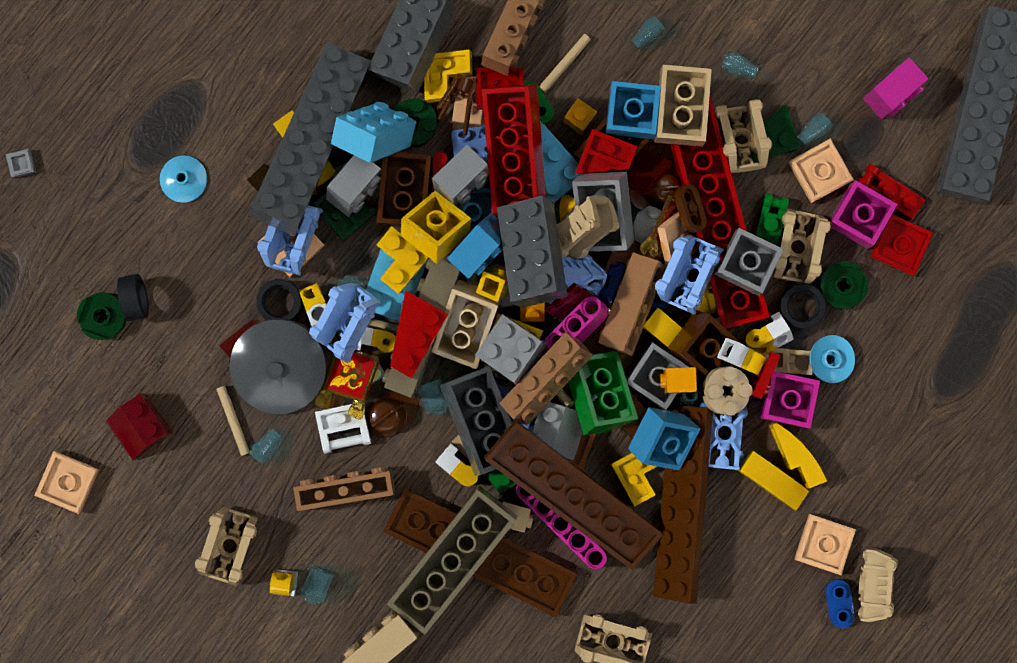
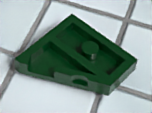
(340, 223)

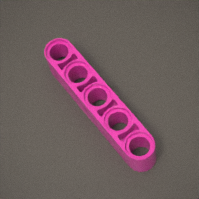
(581, 314)
(565, 534)

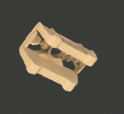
(754, 132)
(586, 226)
(812, 246)
(215, 545)
(876, 585)
(605, 654)

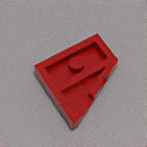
(605, 154)
(760, 383)

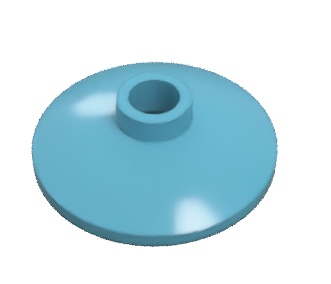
(191, 187)
(841, 356)

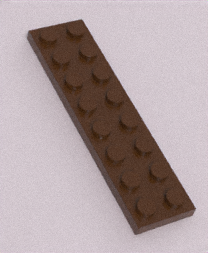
(573, 495)
(684, 515)
(506, 567)

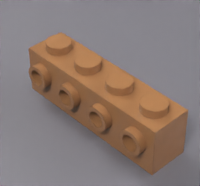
(511, 35)
(631, 304)
(546, 379)
(344, 490)

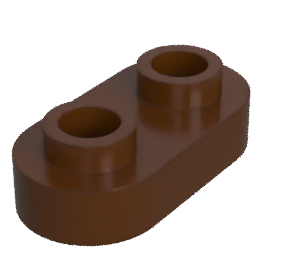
(690, 208)

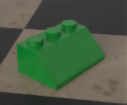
(602, 394)

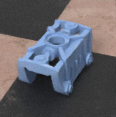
(278, 240)
(680, 266)
(582, 272)
(337, 316)
(734, 440)

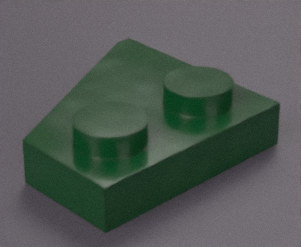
(781, 133)

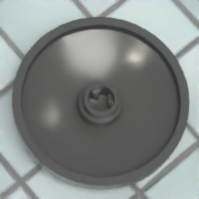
(278, 366)

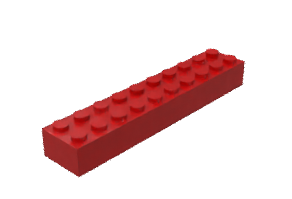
(710, 174)

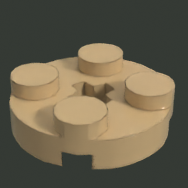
(713, 390)

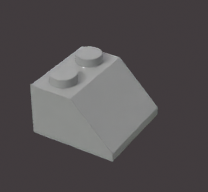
(559, 429)

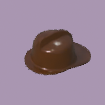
(657, 195)
(391, 414)

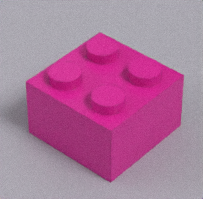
(897, 87)
(862, 214)
(790, 400)

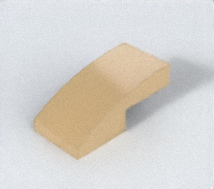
(793, 361)

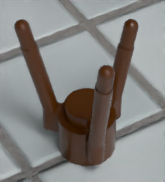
(460, 87)

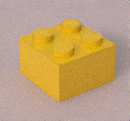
(435, 226)

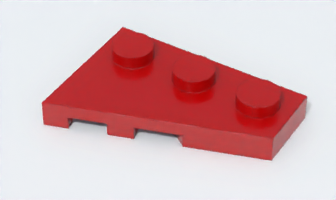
(415, 333)

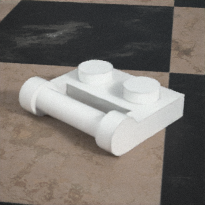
(338, 420)

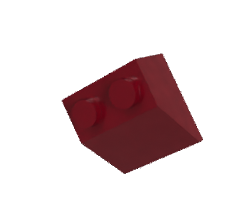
(138, 425)

